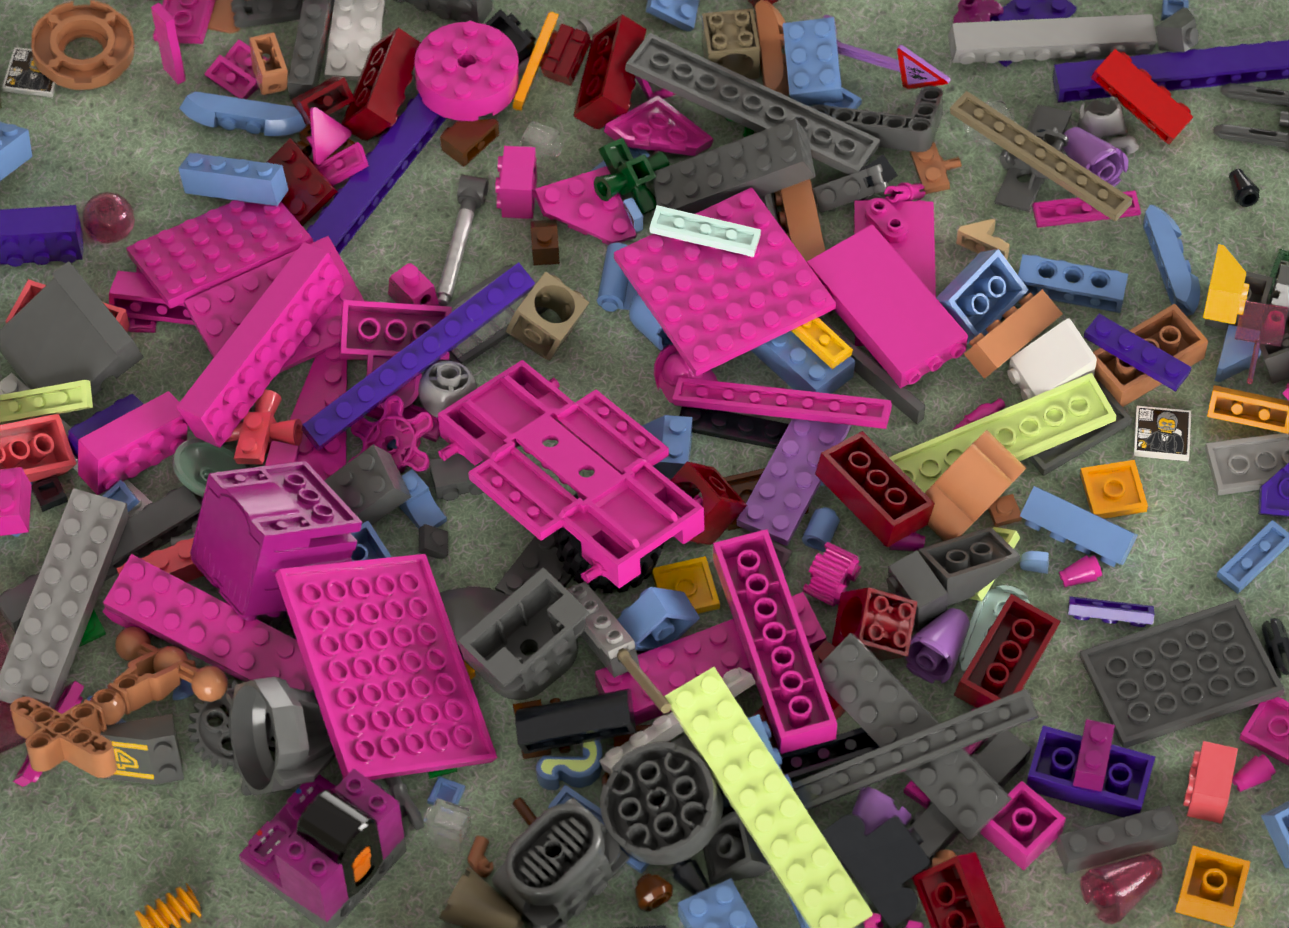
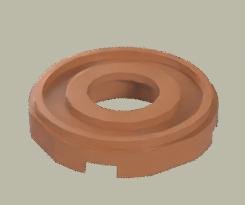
(71, 22)

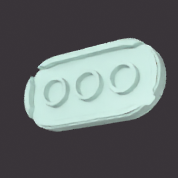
(983, 619)

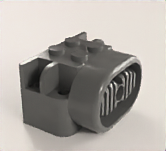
(533, 619)
(557, 888)

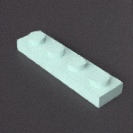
(705, 231)

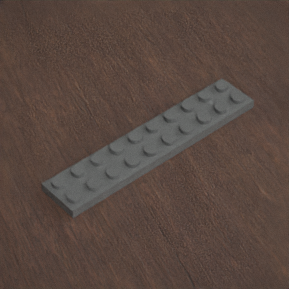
(749, 102)

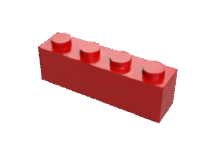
(1142, 96)

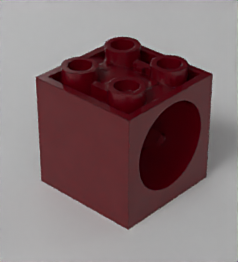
(720, 500)
(878, 620)

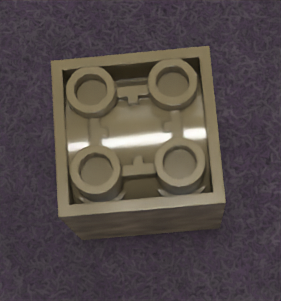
(732, 41)
(539, 334)

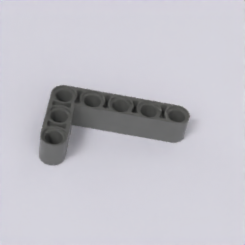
(895, 130)

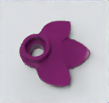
(977, 11)

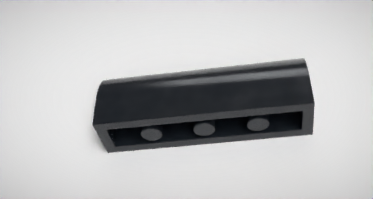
(575, 721)

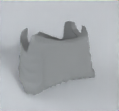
(1102, 118)

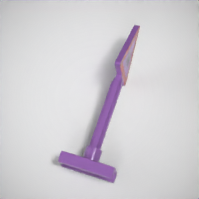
(913, 69)

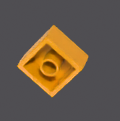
(1213, 886)

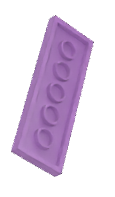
(790, 479)

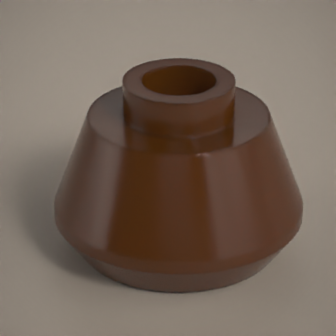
(652, 891)

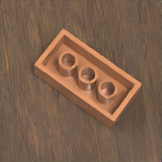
(1166, 330)

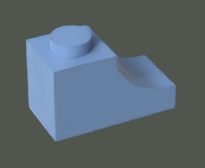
(421, 506)

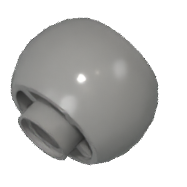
(444, 385)

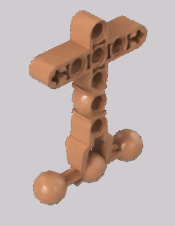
(77, 731)

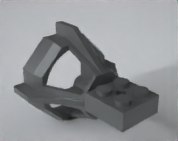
(299, 733)

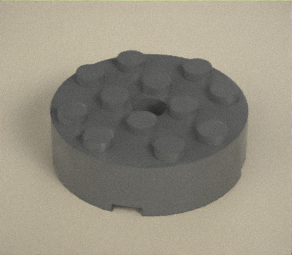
(685, 817)

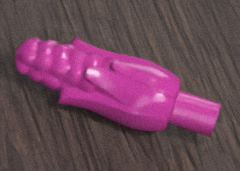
(982, 411)

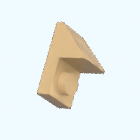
(979, 238)

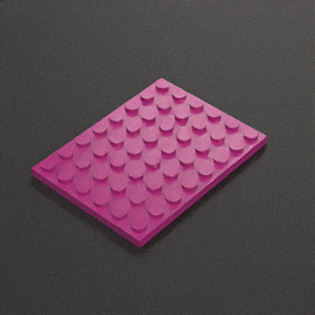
(385, 666)

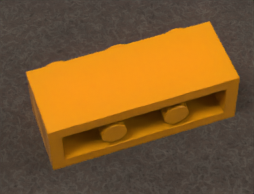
(1249, 409)

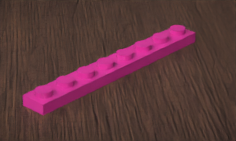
(782, 402)

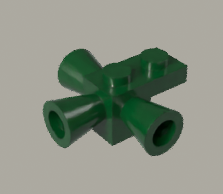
(629, 174)

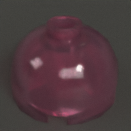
(108, 218)

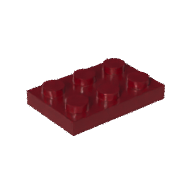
(306, 183)

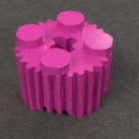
(832, 574)

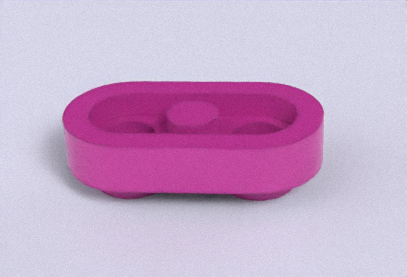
(885, 218)

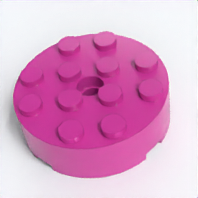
(466, 71)

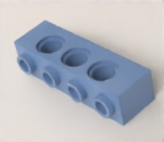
(1083, 291)

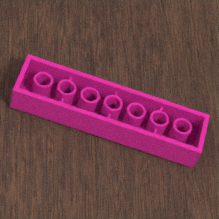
(261, 345)
(204, 626)
(774, 641)
(693, 655)

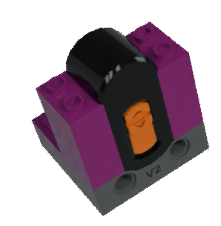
(328, 847)

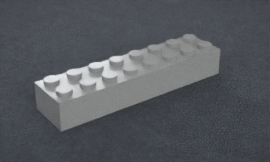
(63, 598)

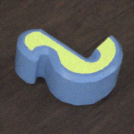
(572, 770)

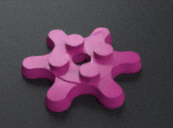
(395, 426)

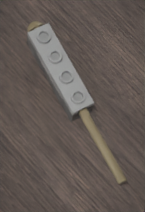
(613, 643)

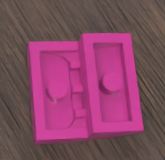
(230, 75)

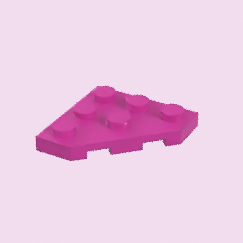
(659, 128)
(580, 208)

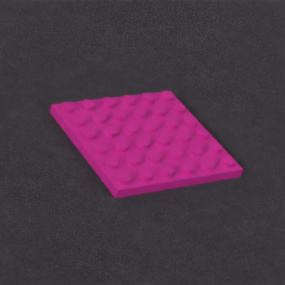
(721, 300)

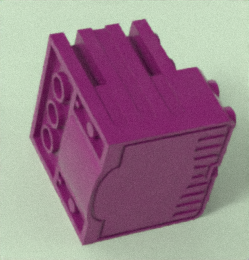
(265, 523)

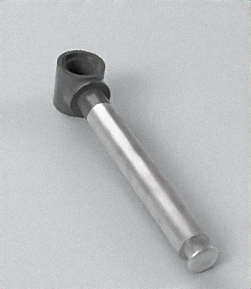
(470, 197)

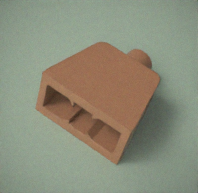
(270, 74)

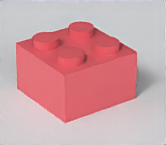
(1210, 781)

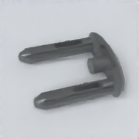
(1256, 135)

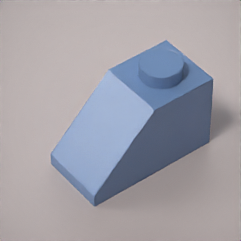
(1235, 355)

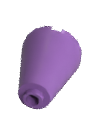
(1096, 155)
(938, 646)
(876, 809)

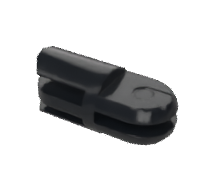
(1277, 645)

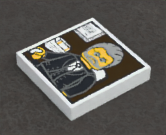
(24, 76)
(1162, 433)

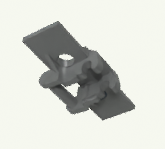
(1049, 126)

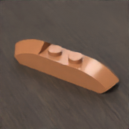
(771, 41)

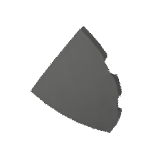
(469, 606)

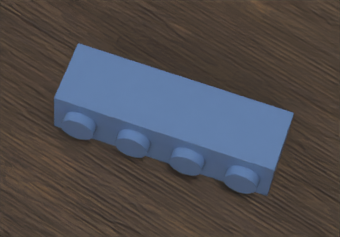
(233, 179)
(1078, 526)

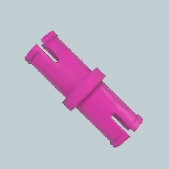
(904, 192)

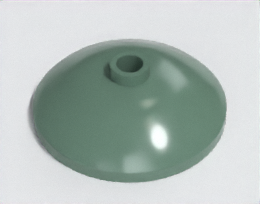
(197, 459)

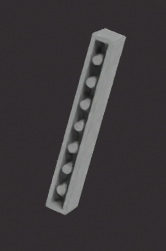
(1051, 38)

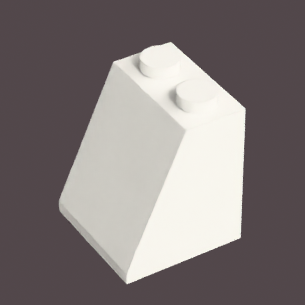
(1051, 361)

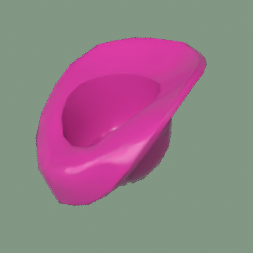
(671, 366)

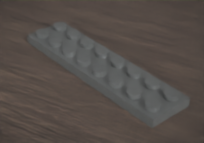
(891, 713)

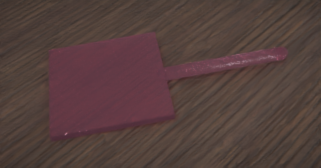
(1261, 325)

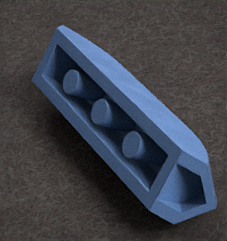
(242, 114)
(1180, 283)

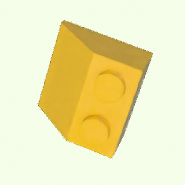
(1226, 289)

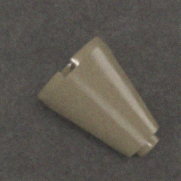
(479, 905)

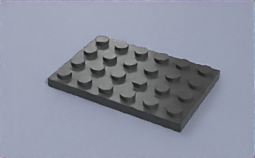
(1181, 673)

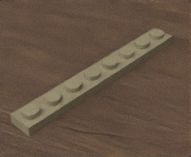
(1041, 156)

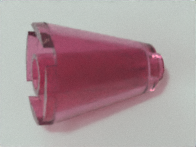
(1120, 886)

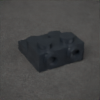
(521, 39)

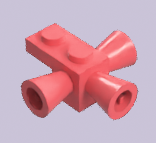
(260, 429)

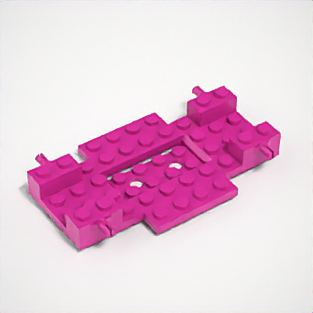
(626, 501)

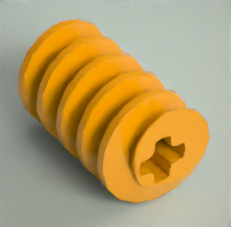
(171, 911)

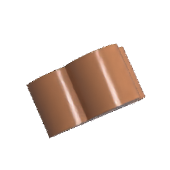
(971, 486)

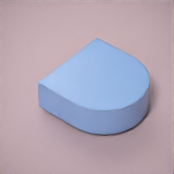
(1035, 561)

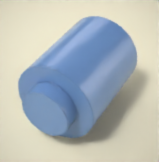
(821, 528)

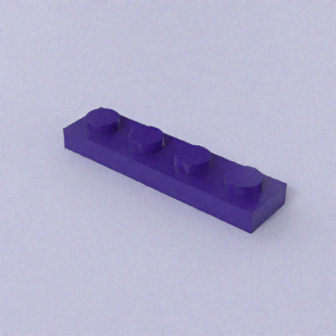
(1137, 352)

